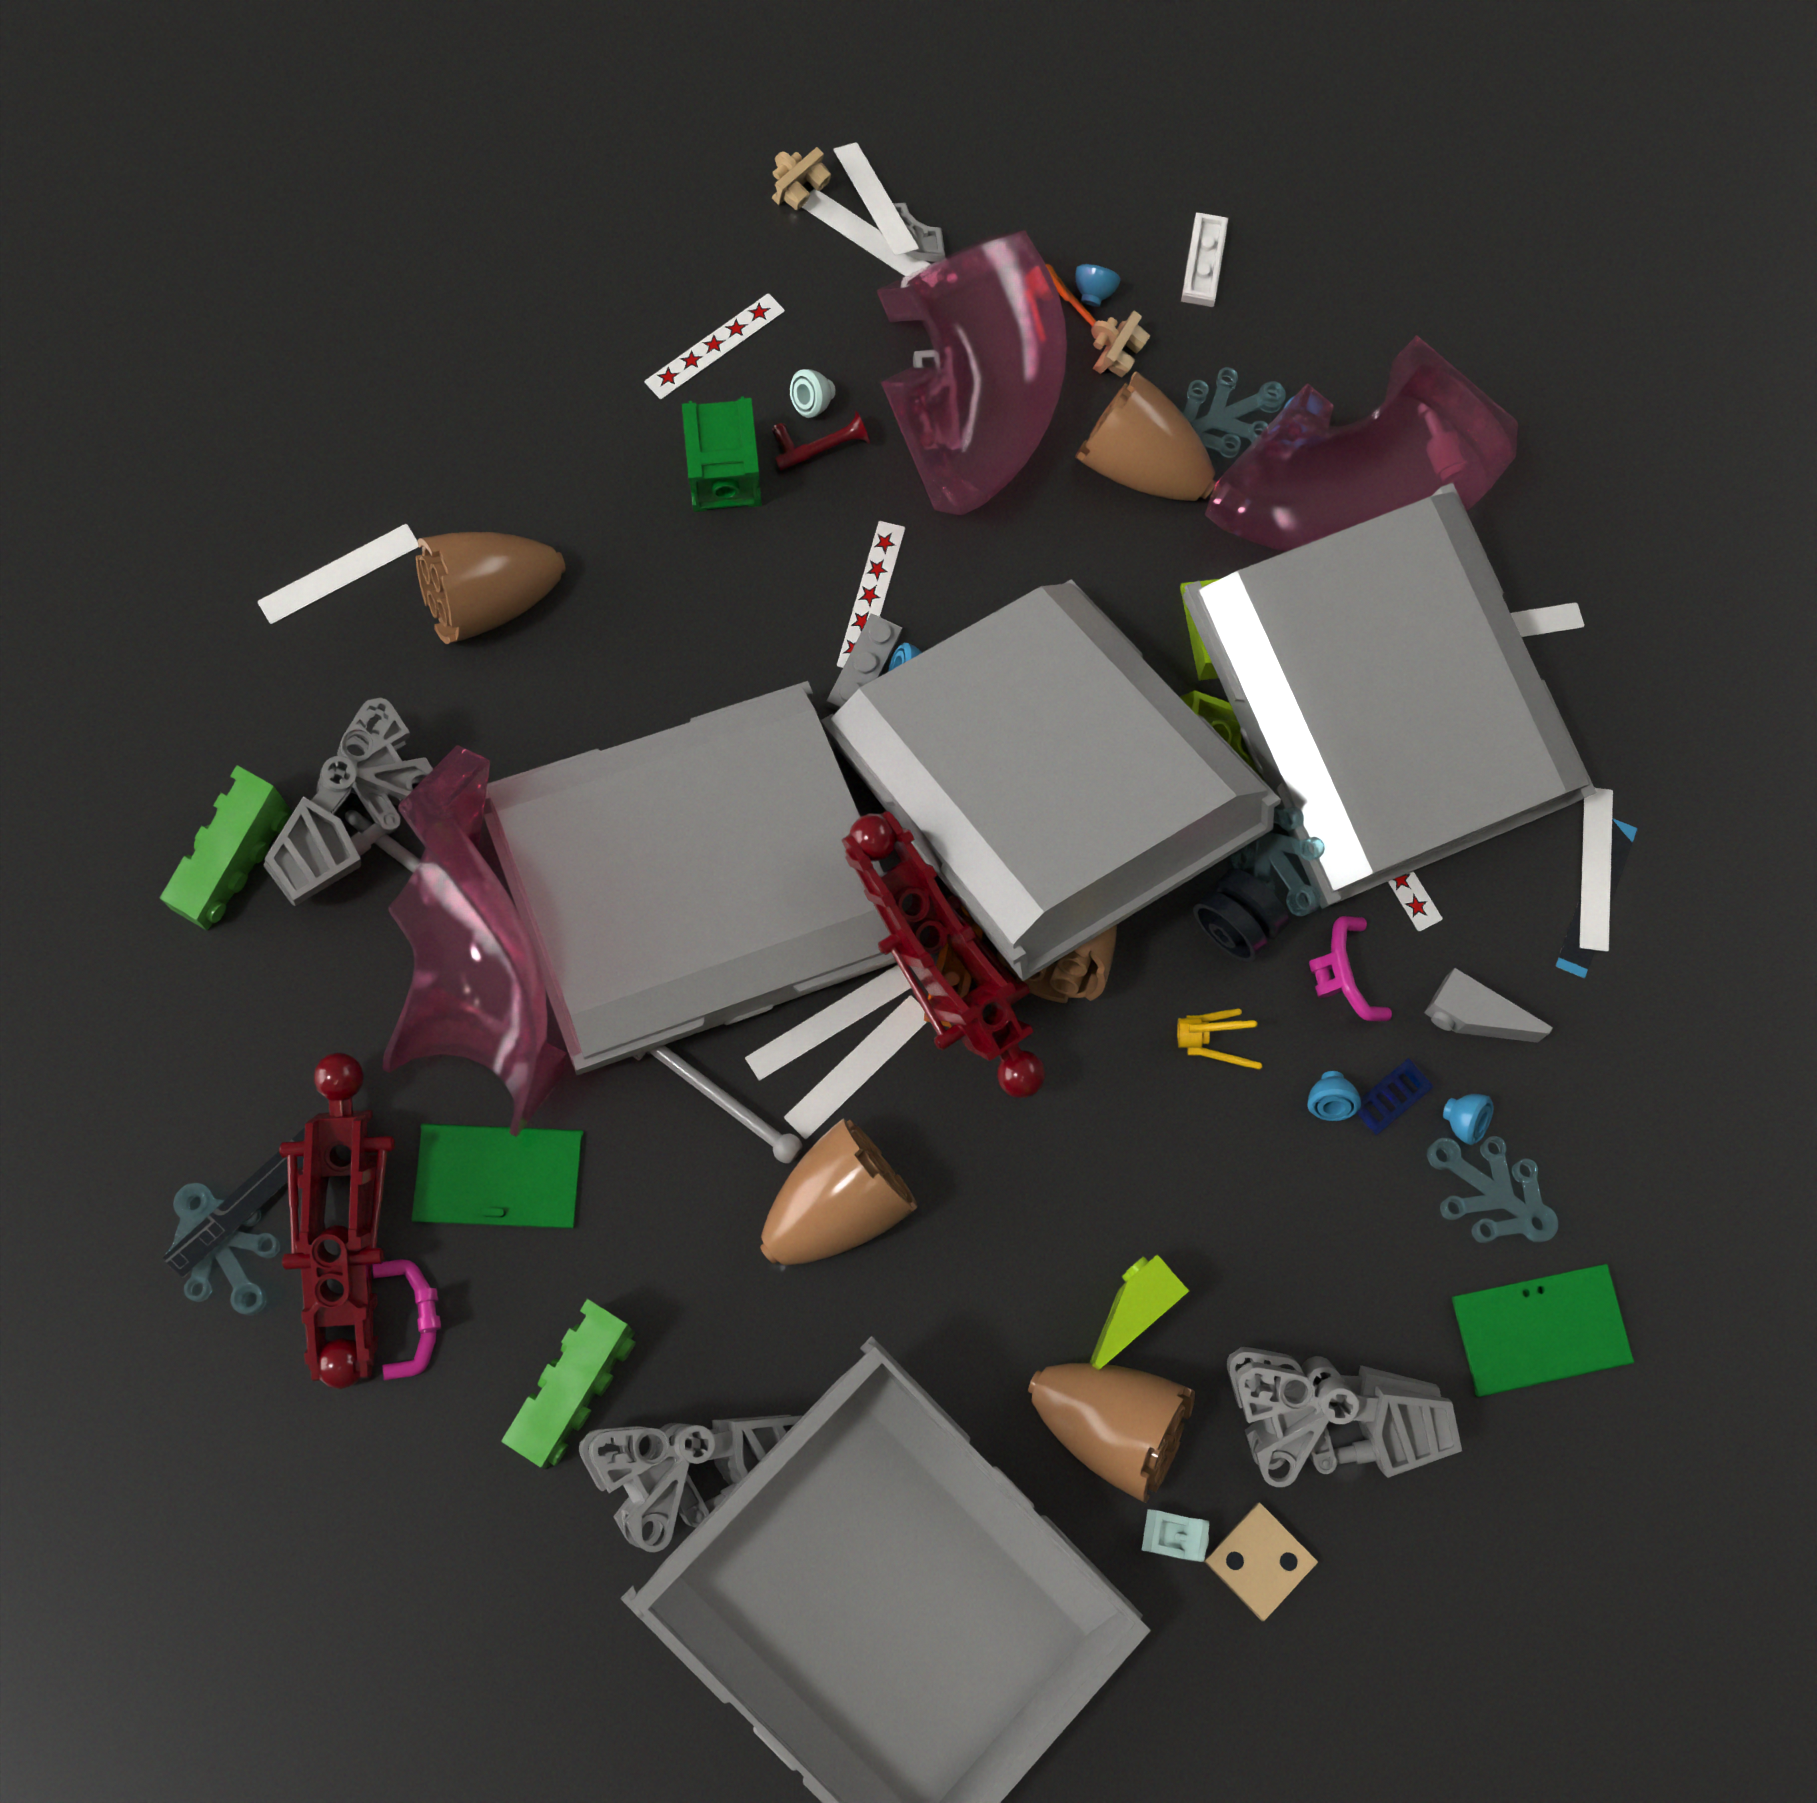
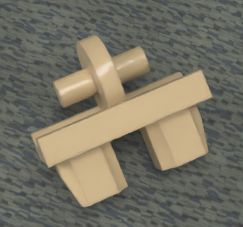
(794, 172)
(1127, 334)

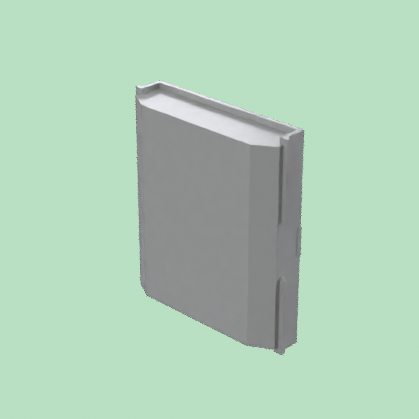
(1388, 694)
(1049, 774)
(687, 876)
(890, 1604)

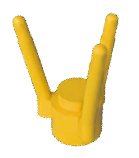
(1196, 1029)

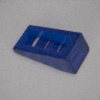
(1417, 1079)

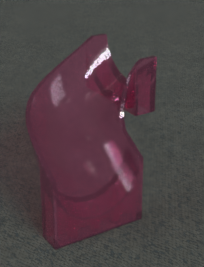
(993, 370)
(1321, 479)
(475, 963)

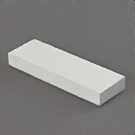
(1204, 259)

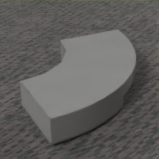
(927, 238)

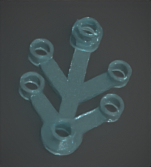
(1224, 417)
(1270, 850)
(1497, 1192)
(222, 1252)

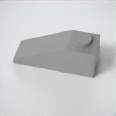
(1476, 1010)

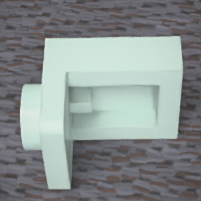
(1175, 1536)

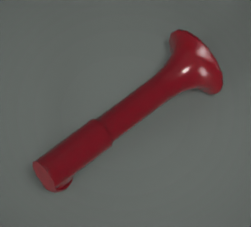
(793, 456)

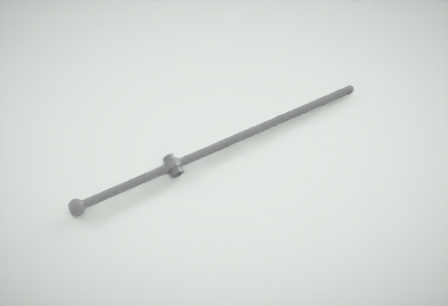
(785, 1146)

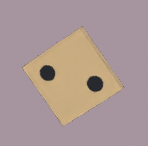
(1260, 1561)

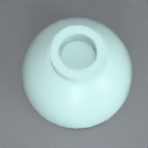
(811, 392)

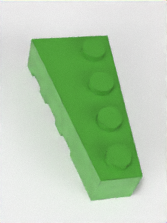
(227, 849)
(570, 1386)

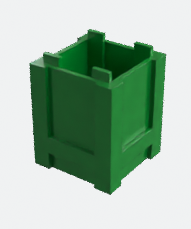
(721, 454)

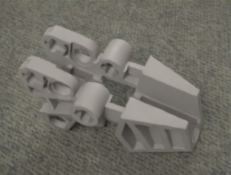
(314, 842)
(1398, 1415)
(660, 1480)

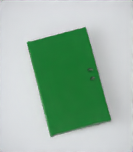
(484, 1170)
(1536, 1338)

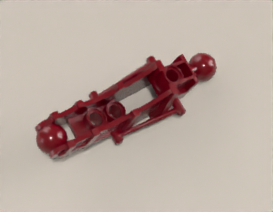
(873, 839)
(342, 1360)

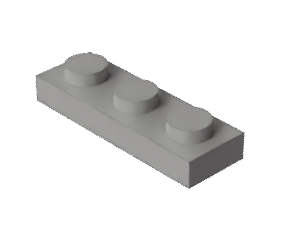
(865, 659)

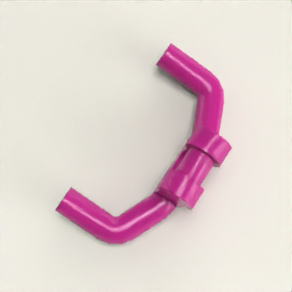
(1344, 979)
(427, 1322)

